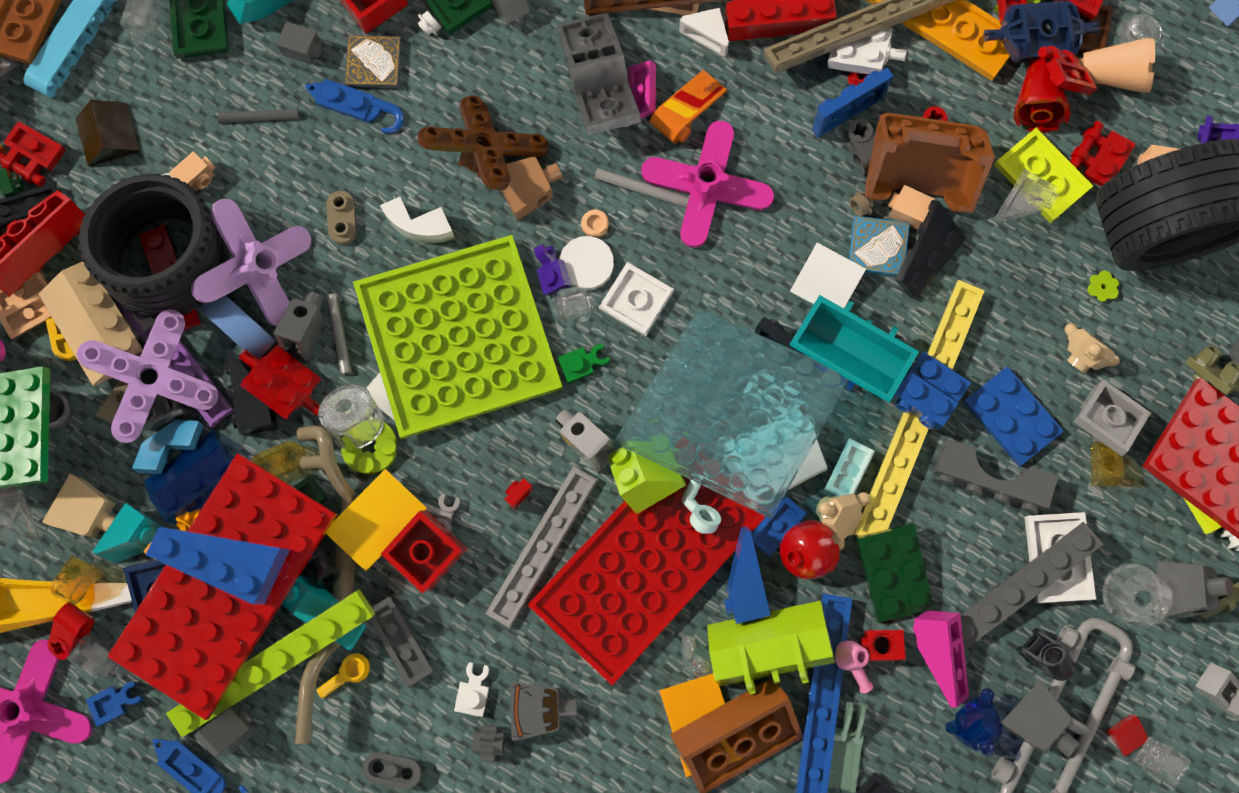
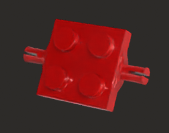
(280, 382)

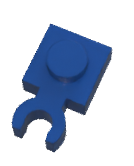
(111, 703)

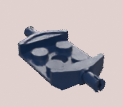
(1023, 34)

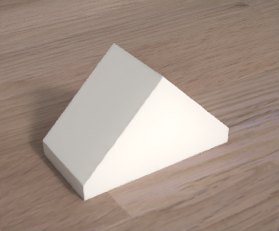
(706, 29)

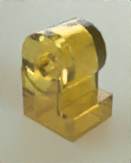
(1106, 466)
(74, 580)

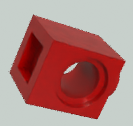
(895, 642)

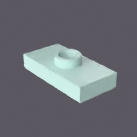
(849, 469)

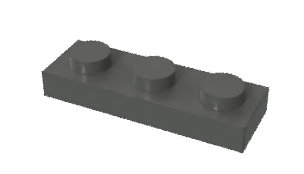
(400, 642)

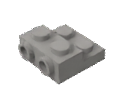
(1112, 417)

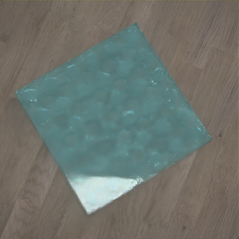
(733, 412)

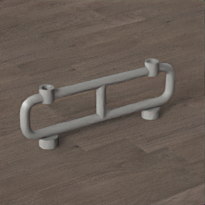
(1073, 640)

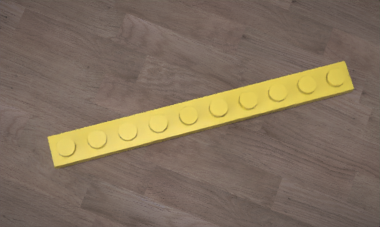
(910, 432)

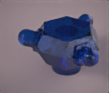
(977, 724)

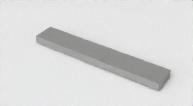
(541, 547)

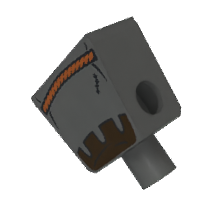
(537, 710)

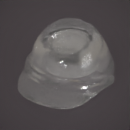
(1141, 27)

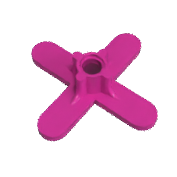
(704, 195)
(35, 712)

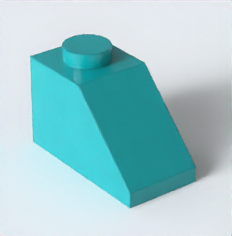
(127, 535)

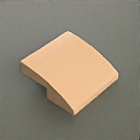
(24, 308)

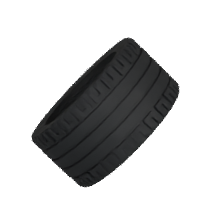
(1173, 206)

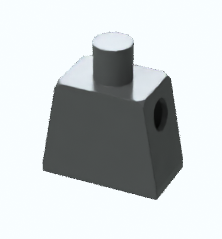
(301, 326)
(1193, 588)
(1041, 722)

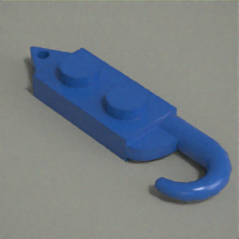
(354, 103)
(189, 767)

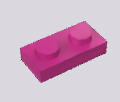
(643, 87)

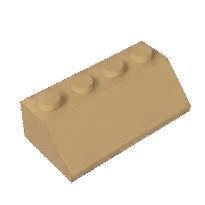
(87, 313)

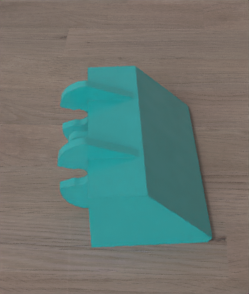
(854, 348)

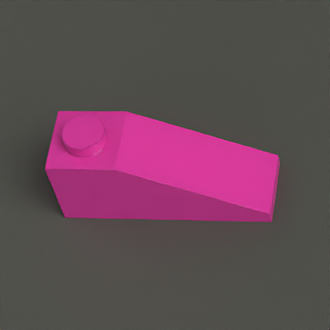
(943, 650)

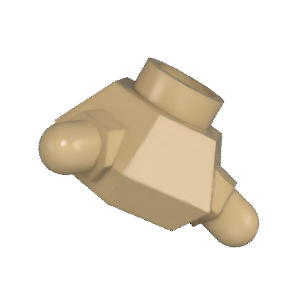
(1088, 350)
(842, 514)

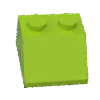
(642, 480)

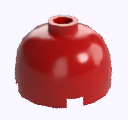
(809, 550)

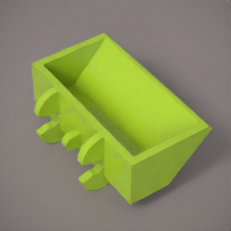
(770, 645)

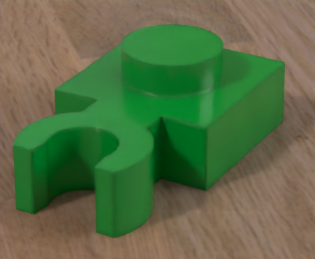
(579, 365)

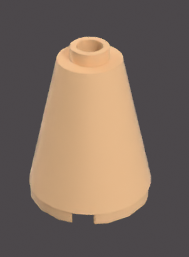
(1123, 65)

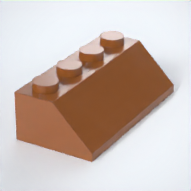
(751, 725)

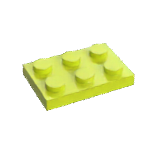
(1047, 162)

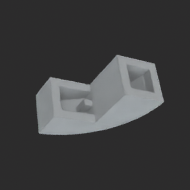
(1220, 688)

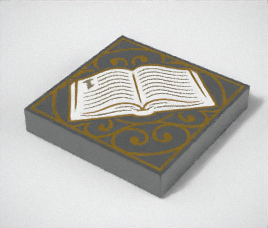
(373, 62)

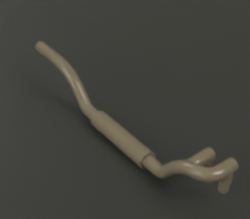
(342, 561)

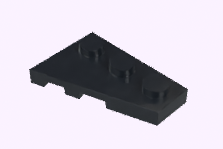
(933, 249)

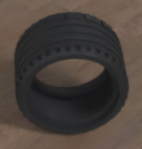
(124, 212)

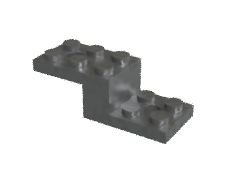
(598, 74)

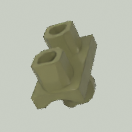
(1207, 369)

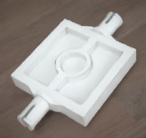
(866, 54)

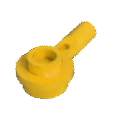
(353, 669)

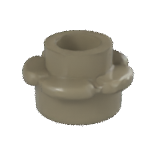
(865, 204)

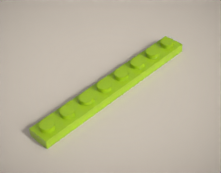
(283, 656)

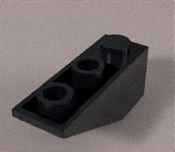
(250, 413)

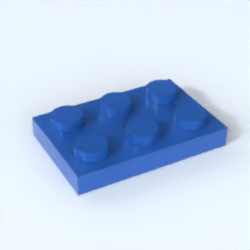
(851, 101)
(1013, 416)

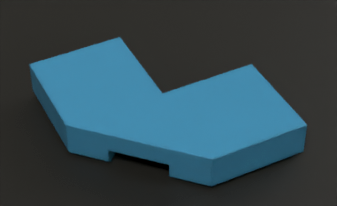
(155, 450)

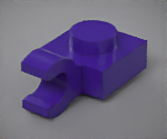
(553, 274)

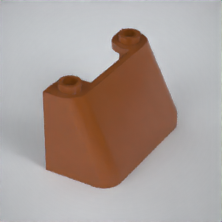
(930, 158)

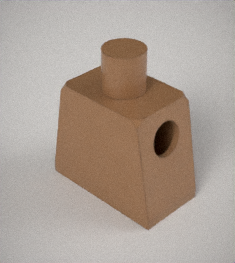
(529, 185)

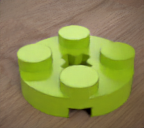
(370, 462)

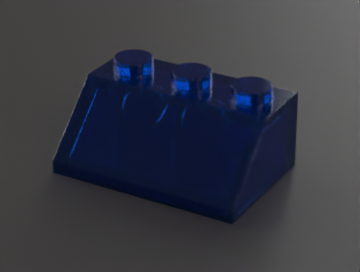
(189, 478)

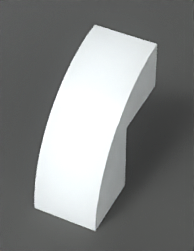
(426, 228)

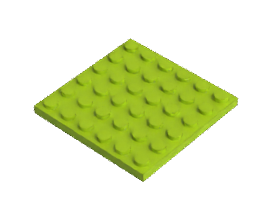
(457, 336)

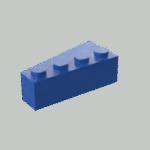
(225, 563)

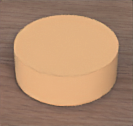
(595, 223)

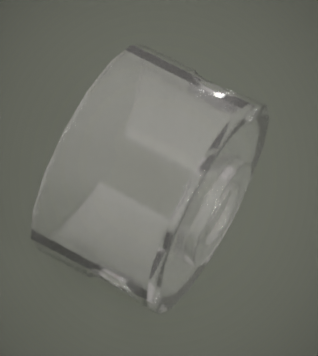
(349, 413)
(1132, 580)

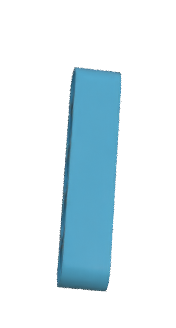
(66, 45)

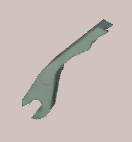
(847, 751)

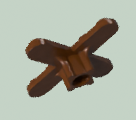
(480, 145)

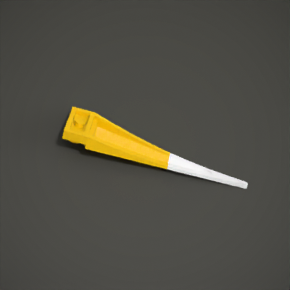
(31, 602)

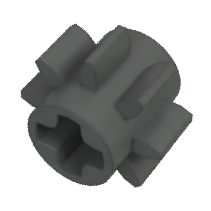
(488, 743)

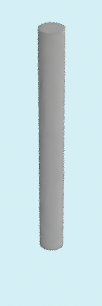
(641, 187)

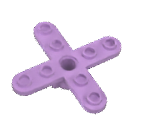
(243, 267)
(129, 367)

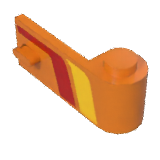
(683, 107)

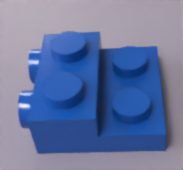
(930, 391)

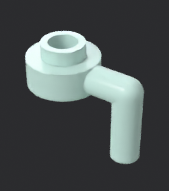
(703, 517)

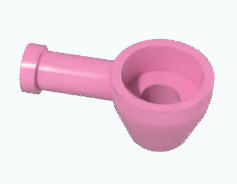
(853, 657)

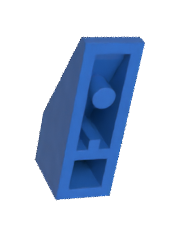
(745, 585)

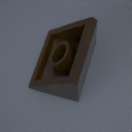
(106, 131)

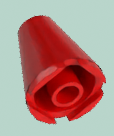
(1039, 101)

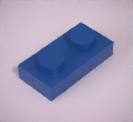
(770, 532)

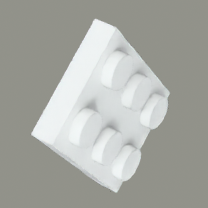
(1041, 534)

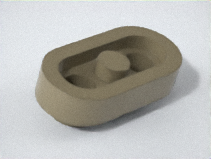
(341, 216)

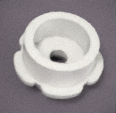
(429, 23)

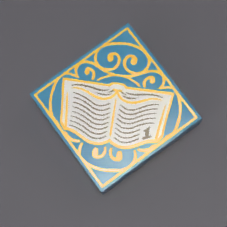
(878, 245)

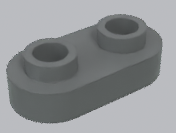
(393, 770)

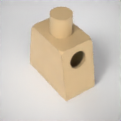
(80, 508)

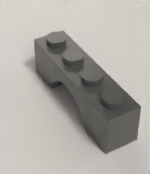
(959, 465)

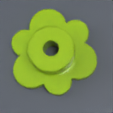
(1105, 279)

